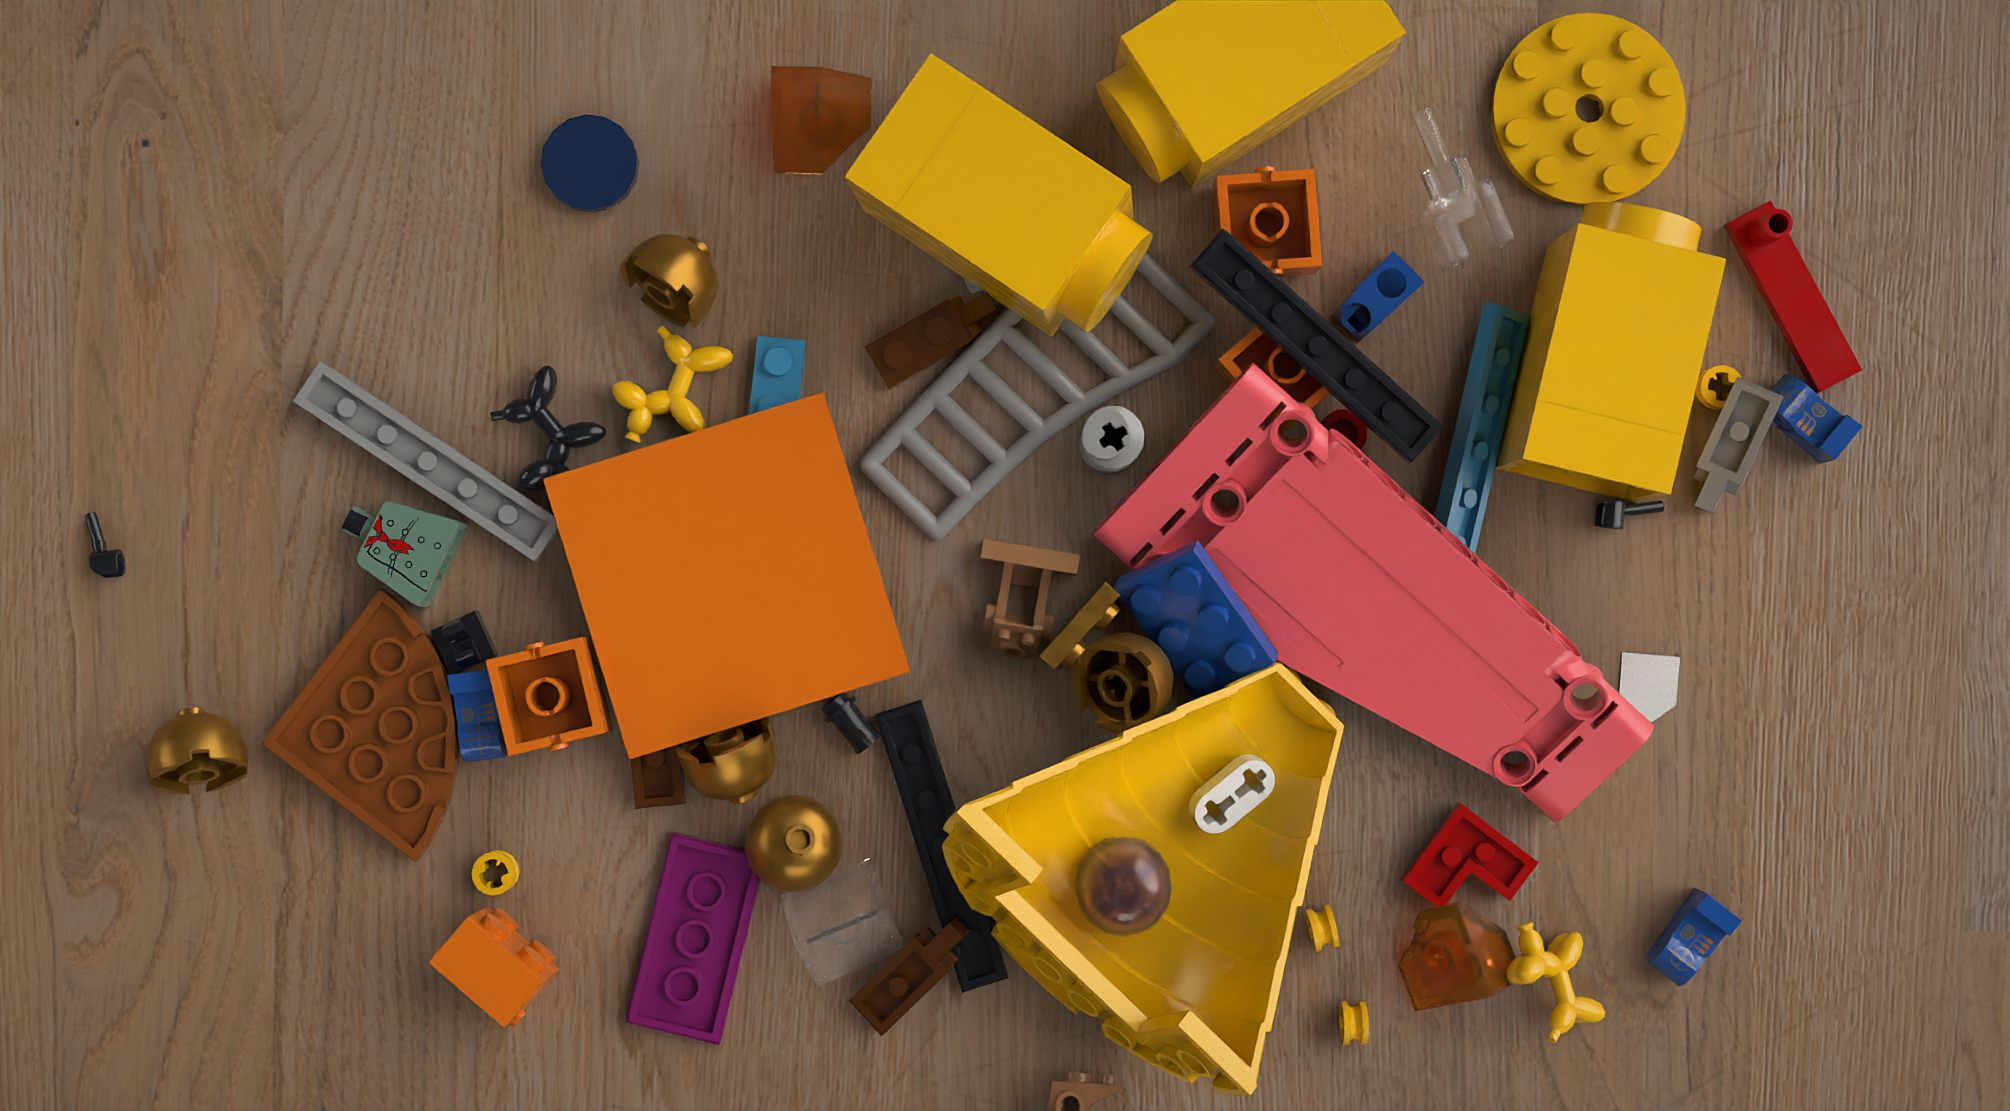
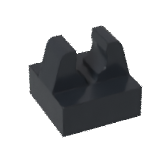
(464, 642)

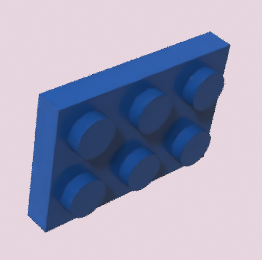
(1196, 619)

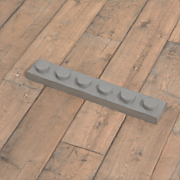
(428, 461)

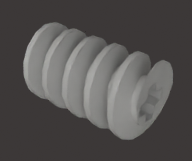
(1114, 420)

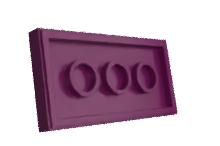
(694, 939)

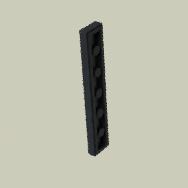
(1316, 346)
(928, 808)

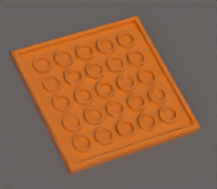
(726, 575)

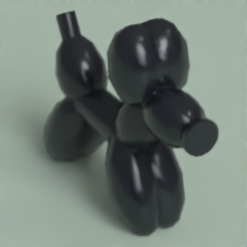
(534, 408)

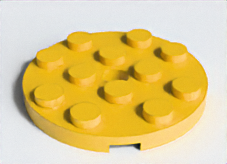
(1596, 60)

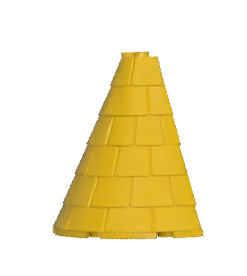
(1210, 971)

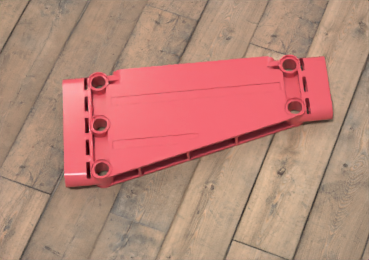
(1377, 596)

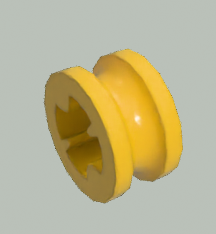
(1708, 397)
(508, 880)
(1322, 928)
(1353, 1022)

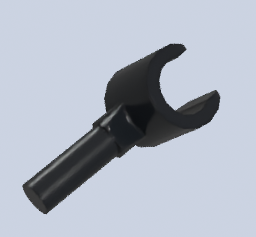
(1612, 513)
(103, 561)

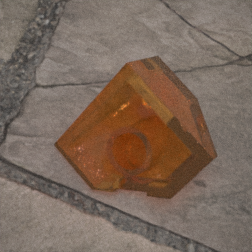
(816, 116)
(1455, 957)

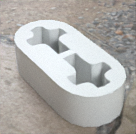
(1238, 802)

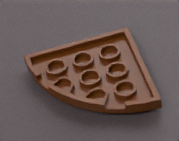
(378, 727)

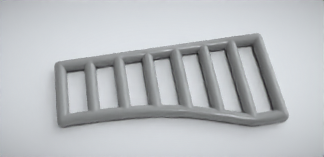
(1039, 430)

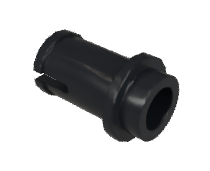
(848, 719)

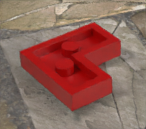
(1464, 846)

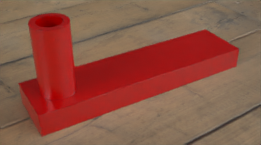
(1792, 296)

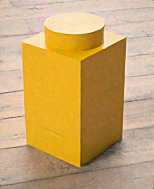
(1230, 74)
(1000, 201)
(1612, 353)

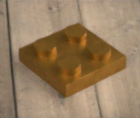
(1094, 613)

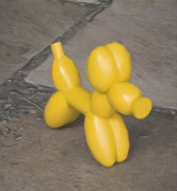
(674, 399)
(1554, 963)

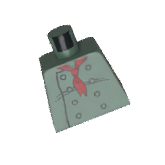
(406, 548)

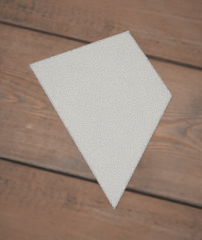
(1649, 683)

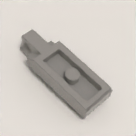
(1735, 441)

